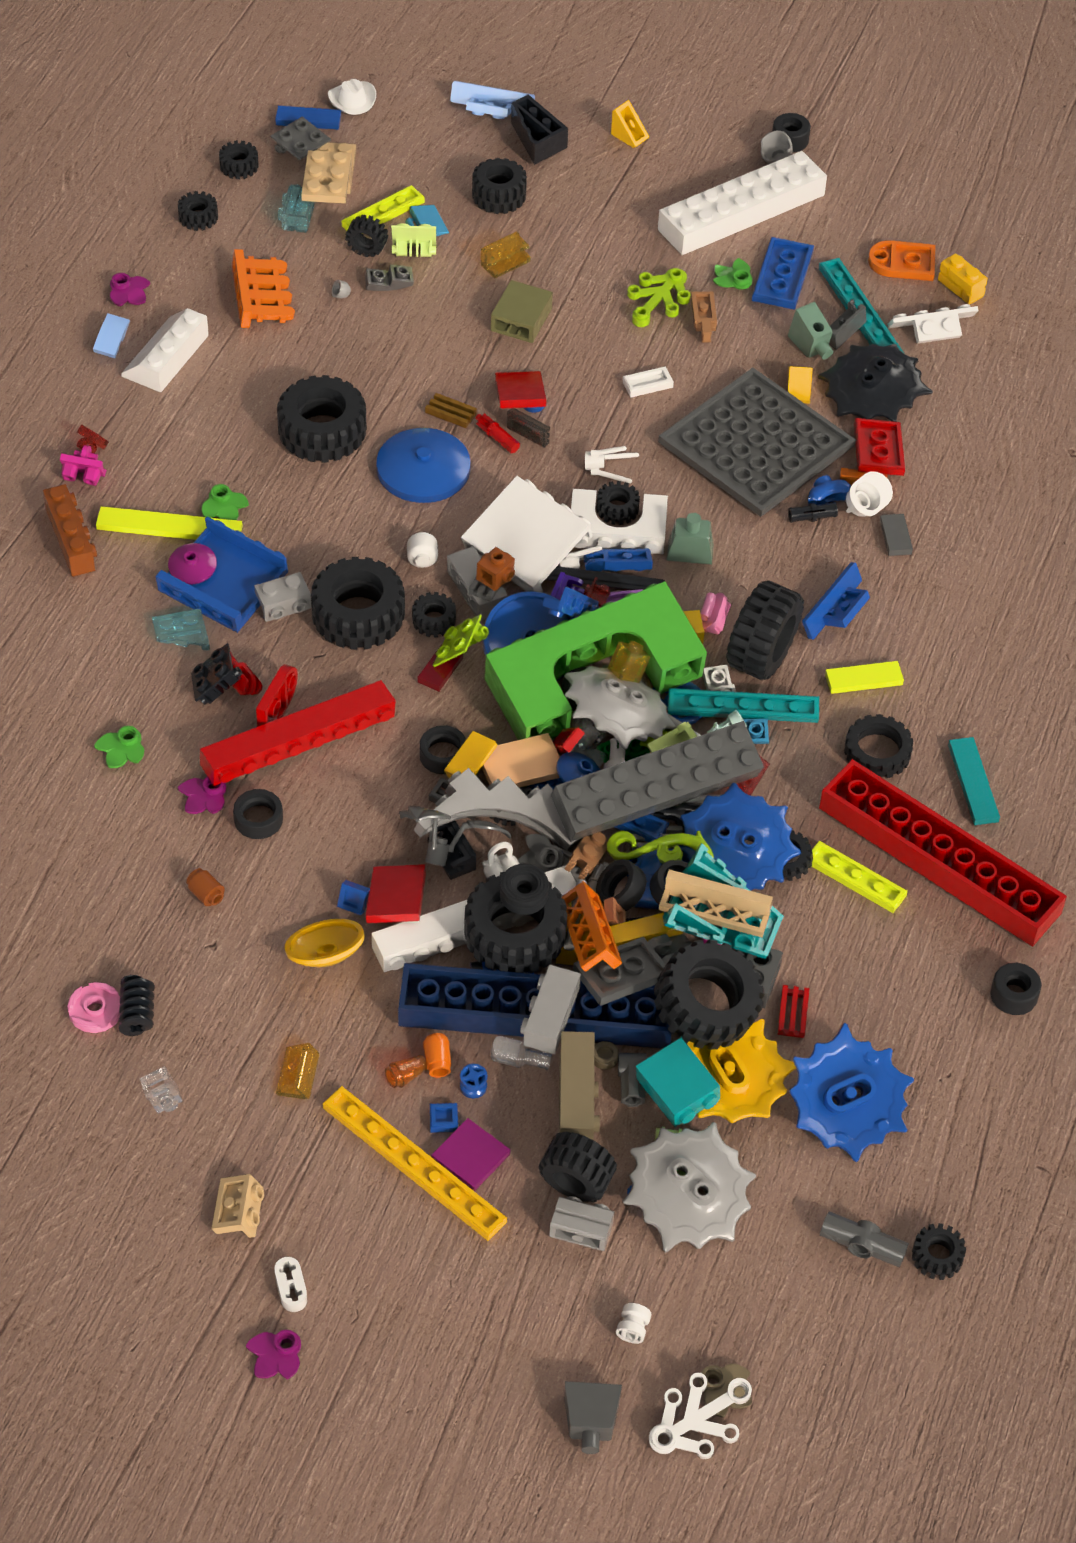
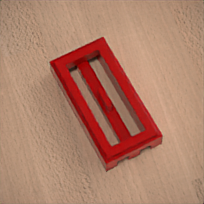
(795, 993)

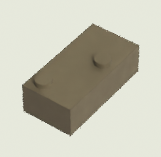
(577, 1084)

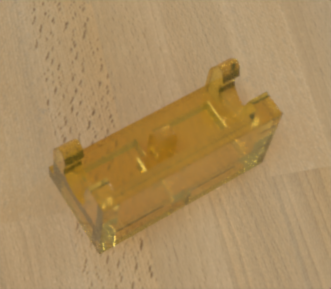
(504, 255)

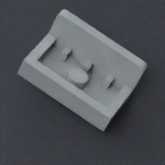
(283, 596)

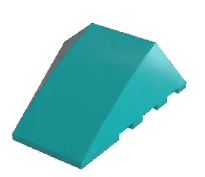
(681, 919)

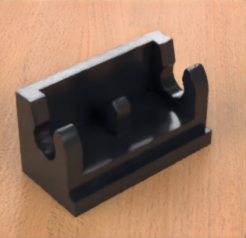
(463, 857)

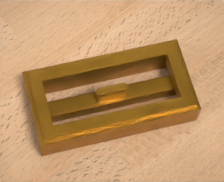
(452, 407)

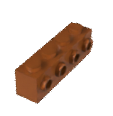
(69, 530)

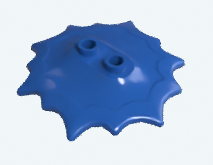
(743, 819)
(834, 1073)

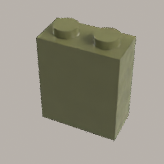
(521, 311)

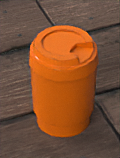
(437, 1055)

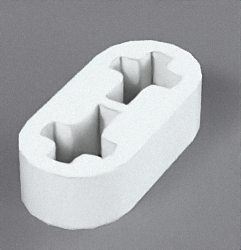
(285, 1285)

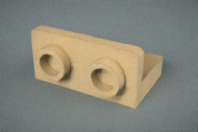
(238, 1205)

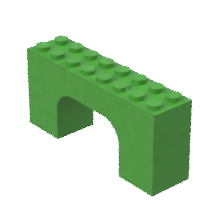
(527, 671)

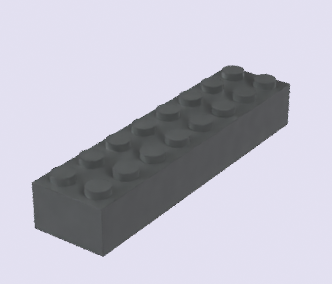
(656, 781)

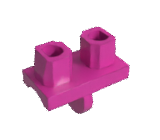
(83, 462)

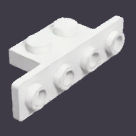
(937, 325)

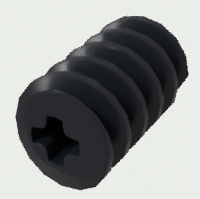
(136, 1005)

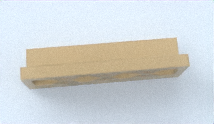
(718, 898)

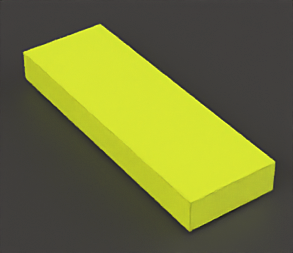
(864, 677)

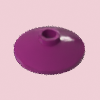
(195, 570)

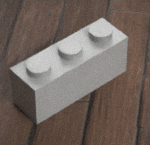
(463, 570)
(550, 1009)

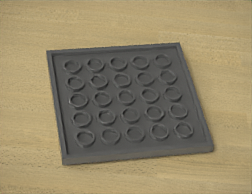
(756, 441)

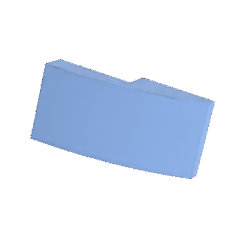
(111, 335)

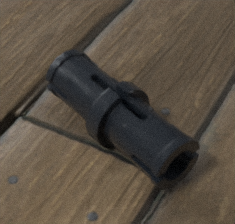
(797, 513)

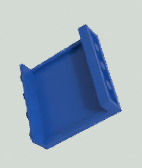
(230, 591)

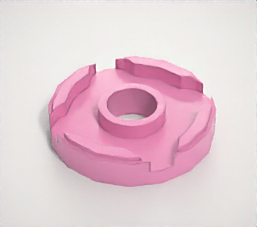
(97, 1020)

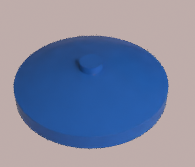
(423, 465)
(518, 618)

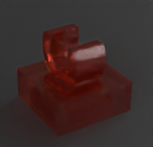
(90, 438)

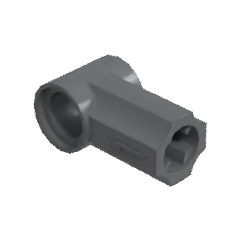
(631, 1090)

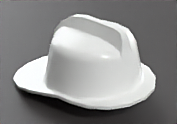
(869, 494)

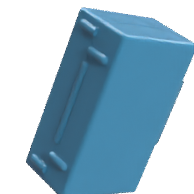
(427, 215)

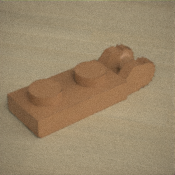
(588, 854)

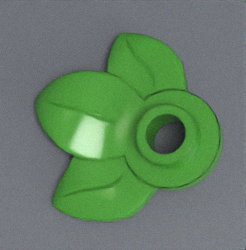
(735, 276)
(223, 503)
(120, 749)

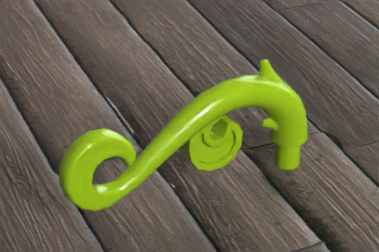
(660, 844)

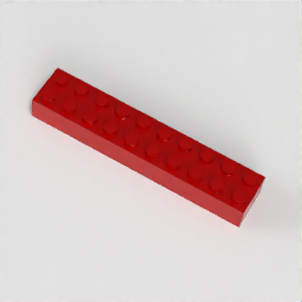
(942, 852)

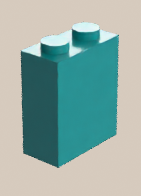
(678, 1082)

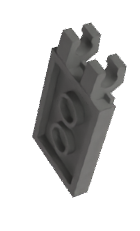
(638, 969)

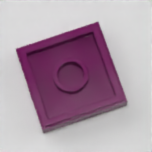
(471, 1154)

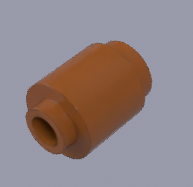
(205, 887)

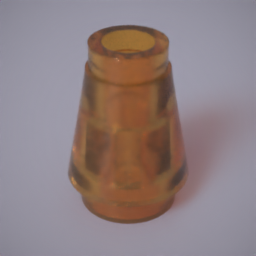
(403, 1071)

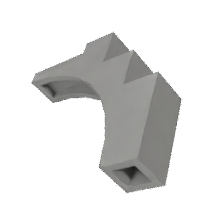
(502, 799)

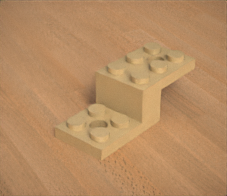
(329, 173)

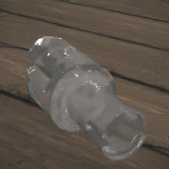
(515, 1054)

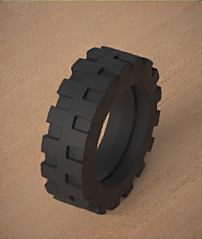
(879, 726)

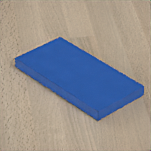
(783, 273)

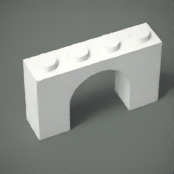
(645, 533)

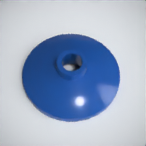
(575, 765)

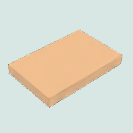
(524, 761)

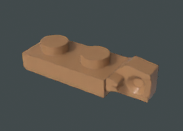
(704, 314)

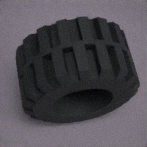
(499, 185)
(577, 1166)

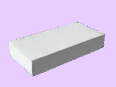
(647, 381)

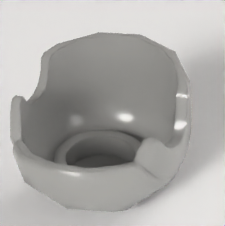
(775, 146)

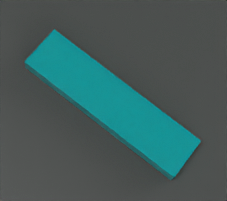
(974, 781)

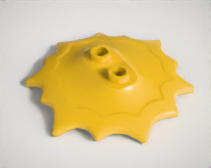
(750, 1076)

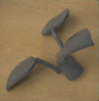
(438, 846)

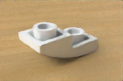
(718, 679)

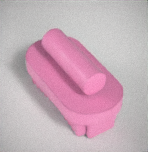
(714, 612)

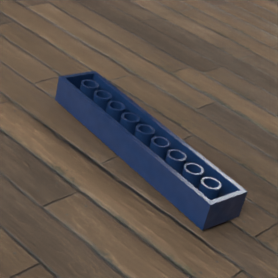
(501, 1000)

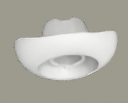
(353, 96)

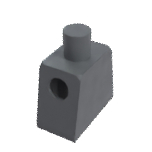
(591, 1412)

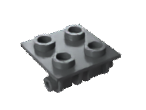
(299, 138)

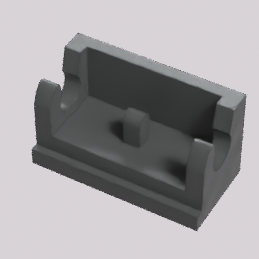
(847, 324)

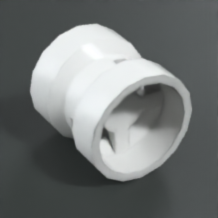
(634, 1321)

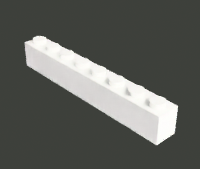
(444, 929)

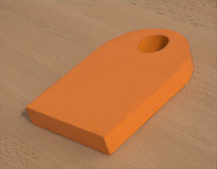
(903, 260)

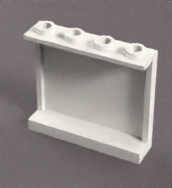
(529, 529)

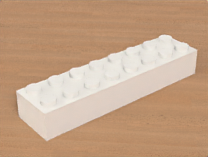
(741, 202)

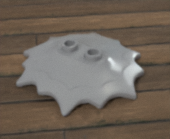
(618, 705)
(673, 1200)

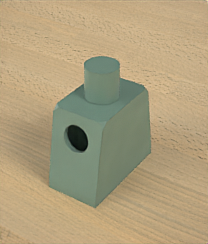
(811, 331)
(691, 540)

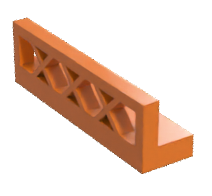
(593, 921)

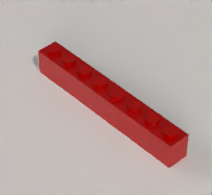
(297, 733)

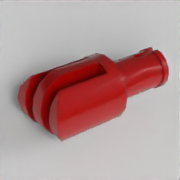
(249, 683)

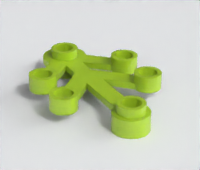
(674, 279)

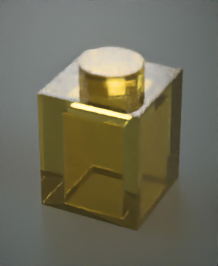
(629, 661)

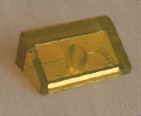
(298, 1071)

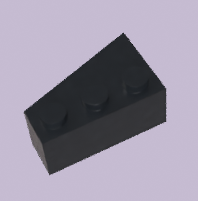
(538, 129)

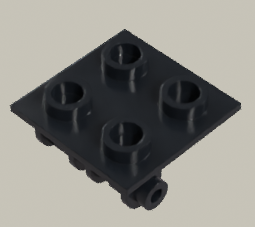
(214, 675)

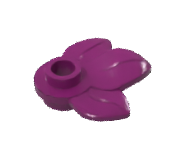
(128, 289)
(202, 796)
(272, 1356)

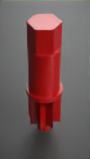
(497, 433)

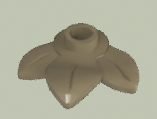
(724, 1377)

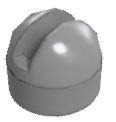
(341, 289)

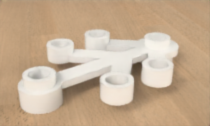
(696, 1419)

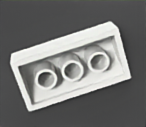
(168, 350)

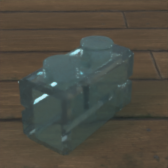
(295, 212)

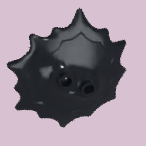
(874, 382)

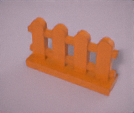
(247, 296)

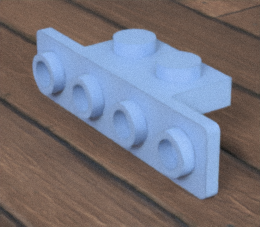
(485, 99)

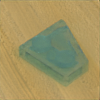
(181, 629)

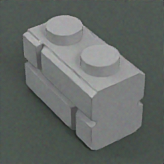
(582, 1223)

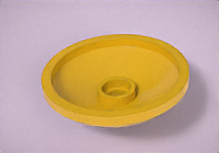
(324, 942)

